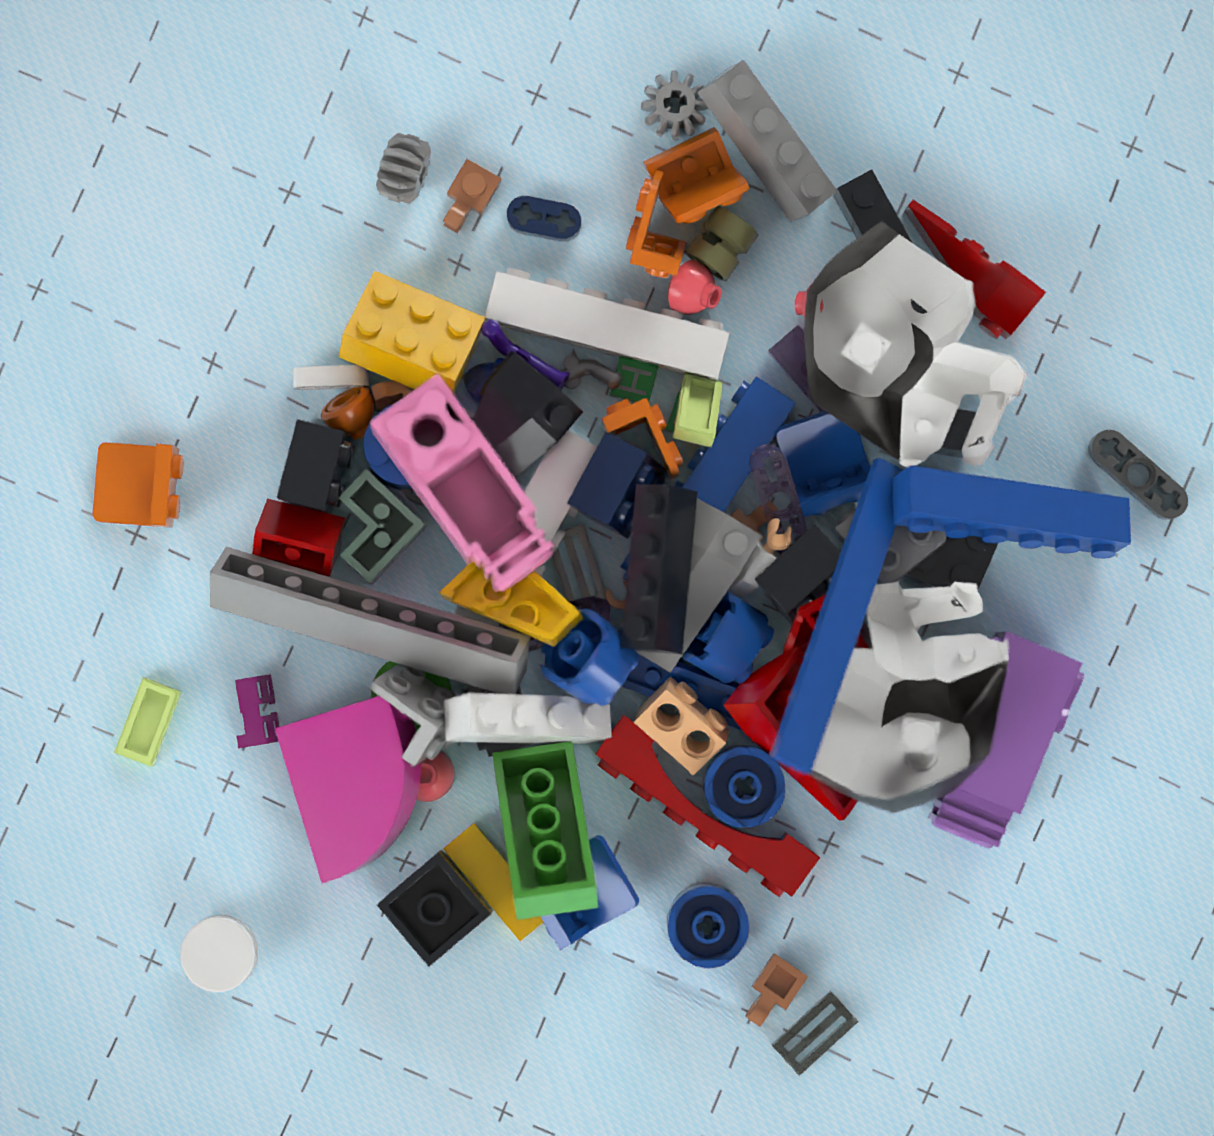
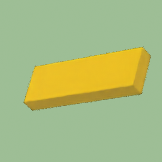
(490, 876)

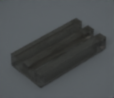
(828, 1042)

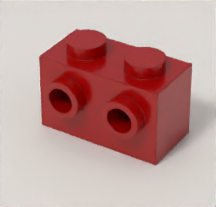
(299, 536)

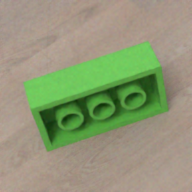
(545, 830)

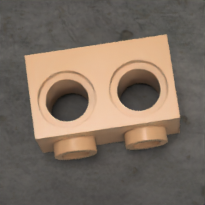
(674, 731)

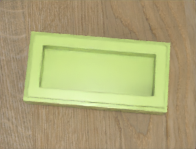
(697, 410)
(148, 722)

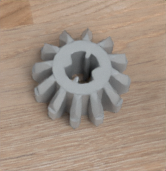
(662, 97)
(403, 168)

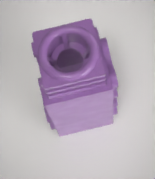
(1032, 707)

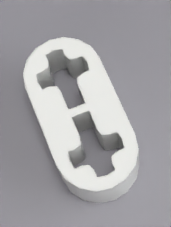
(330, 377)

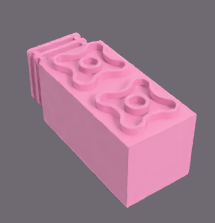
(463, 483)

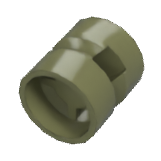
(722, 242)

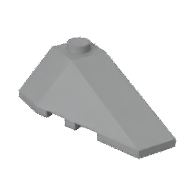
(718, 557)

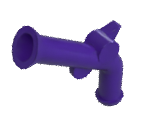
(492, 330)

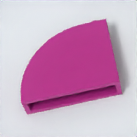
(351, 782)

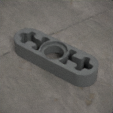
(1154, 501)

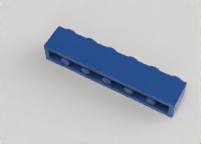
(726, 466)
(1010, 511)

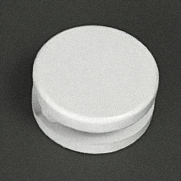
(219, 953)

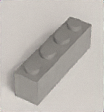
(767, 141)

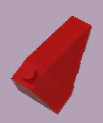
(999, 290)
(759, 710)

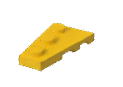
(527, 606)

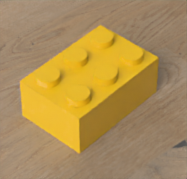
(410, 334)

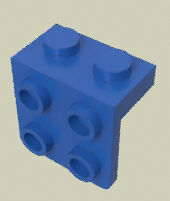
(824, 462)
(614, 898)

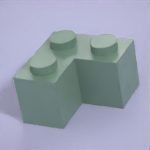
(388, 530)

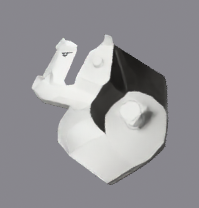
(895, 369)
(910, 709)

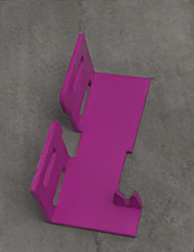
(249, 708)

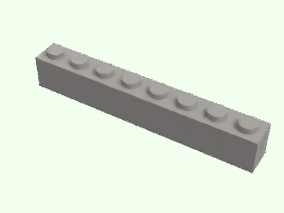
(369, 621)

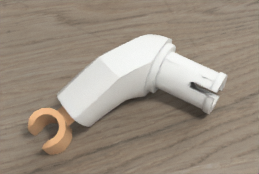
(760, 559)

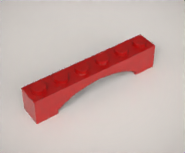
(779, 860)

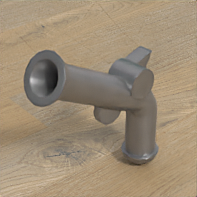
(589, 367)

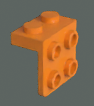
(696, 177)
(654, 251)
(625, 416)
(137, 484)

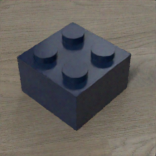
(610, 482)

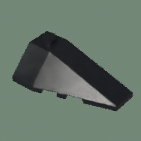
(522, 413)

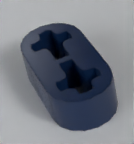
(546, 209)

